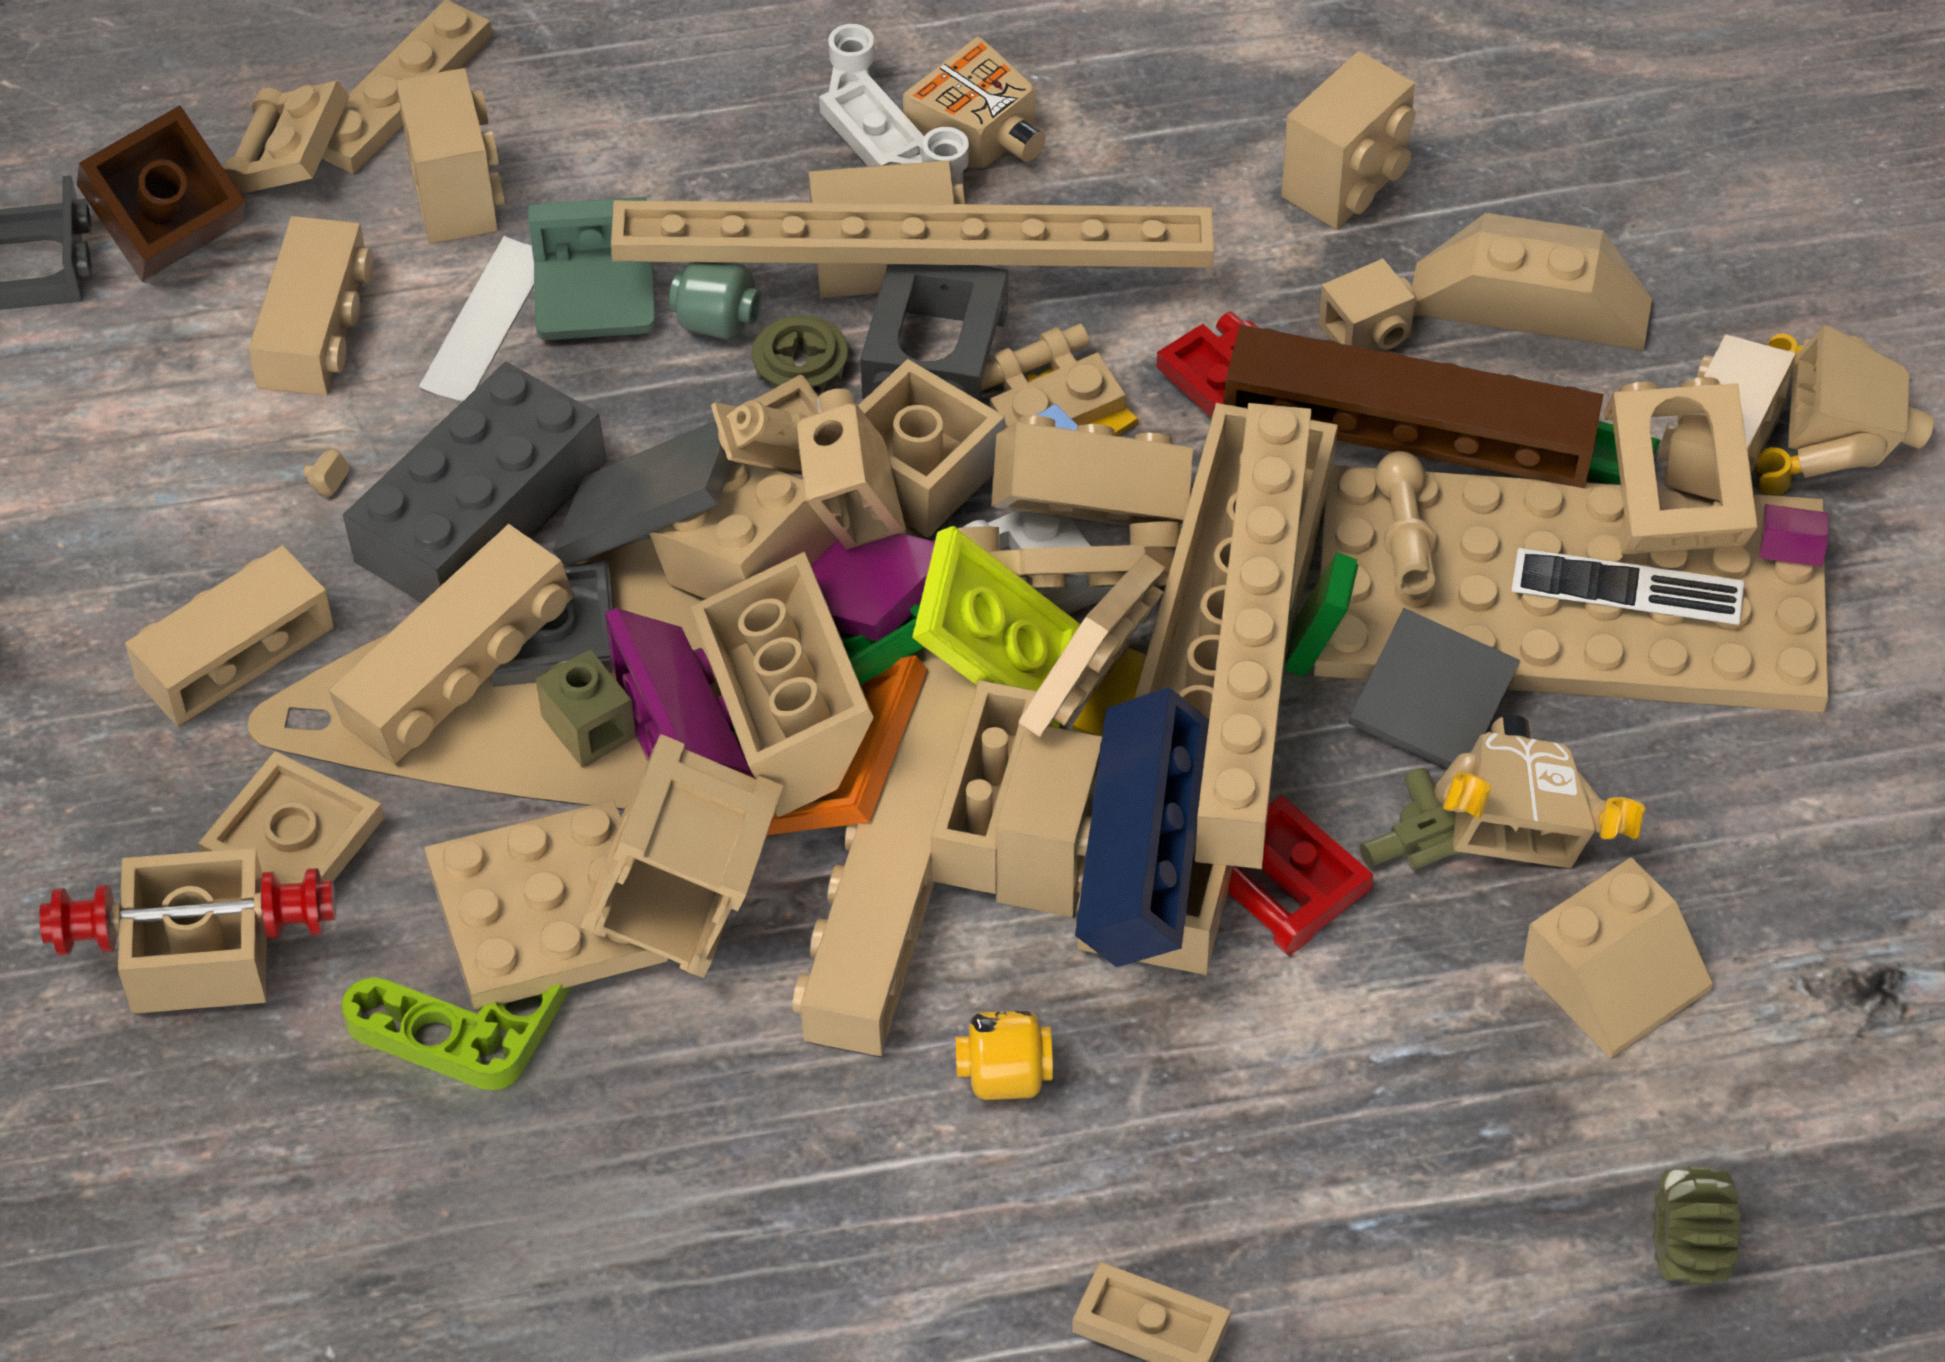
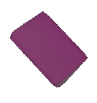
(1794, 535)

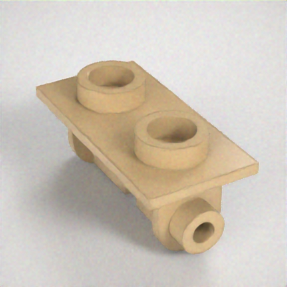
(759, 435)

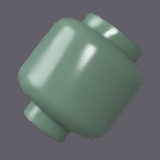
(715, 298)

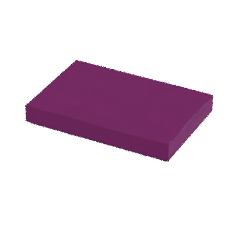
(874, 583)

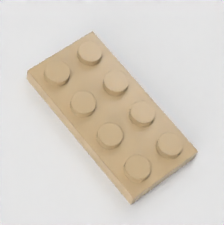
(1095, 647)

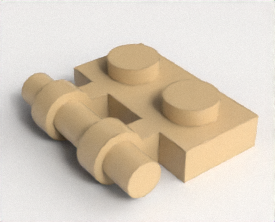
(1080, 387)

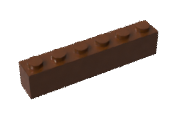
(1421, 405)

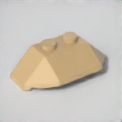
(1535, 282)

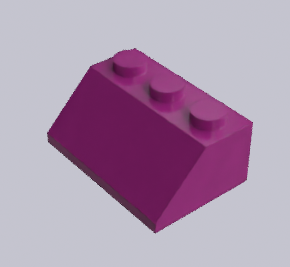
(670, 689)

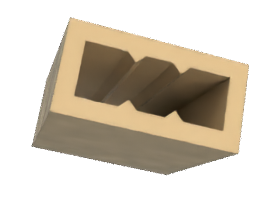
(877, 184)

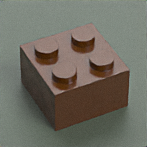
(160, 193)

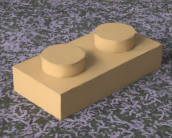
(1149, 1318)

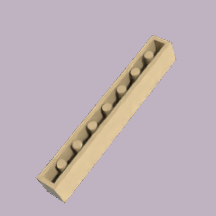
(1253, 638)
(886, 879)

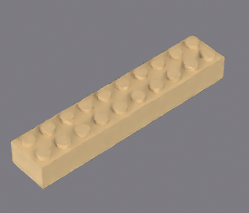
(1190, 618)

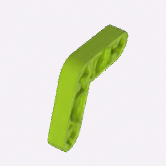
(469, 1033)

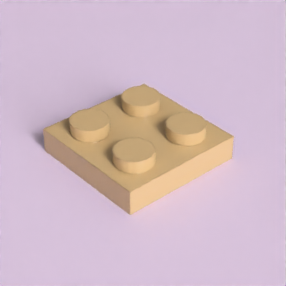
(296, 821)

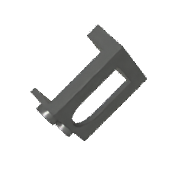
(50, 222)
(944, 291)

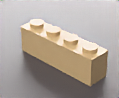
(451, 644)

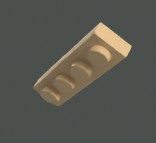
(373, 110)

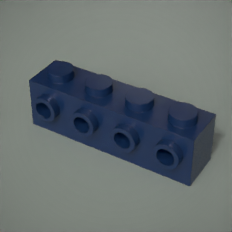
(1142, 828)

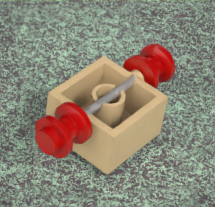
(190, 926)

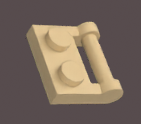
(298, 142)

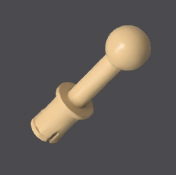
(1408, 538)

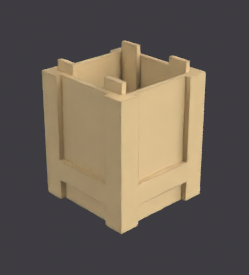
(682, 856)

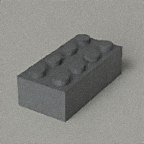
(491, 463)

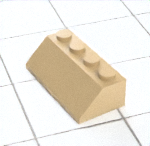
(785, 680)

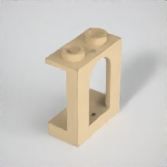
(1658, 530)

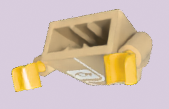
(1843, 410)
(1528, 800)

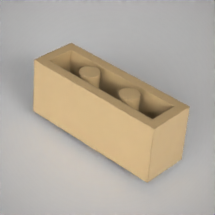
(310, 306)
(1764, 389)
(1090, 473)
(229, 635)
(971, 804)

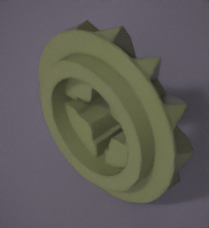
(778, 342)

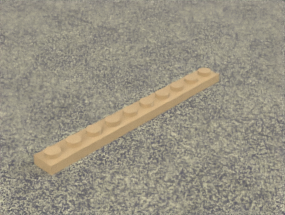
(912, 234)

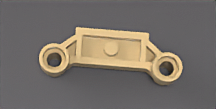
(1101, 564)

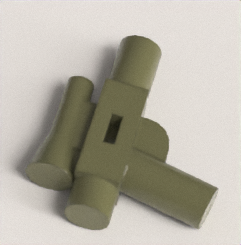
(1423, 830)

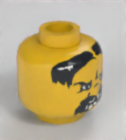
(1005, 1055)

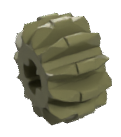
(1696, 1225)

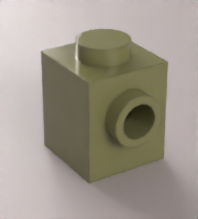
(585, 707)

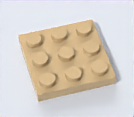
(519, 904)

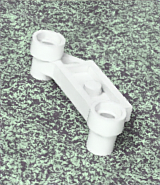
(872, 120)

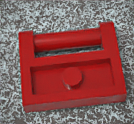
(1309, 869)

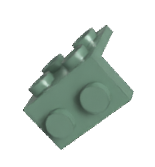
(577, 281)

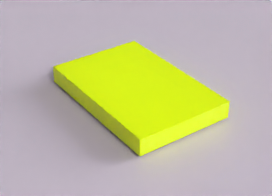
(988, 617)

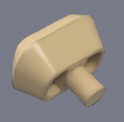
(327, 472)

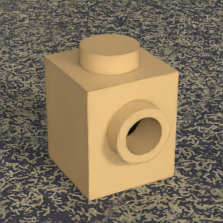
(1368, 307)

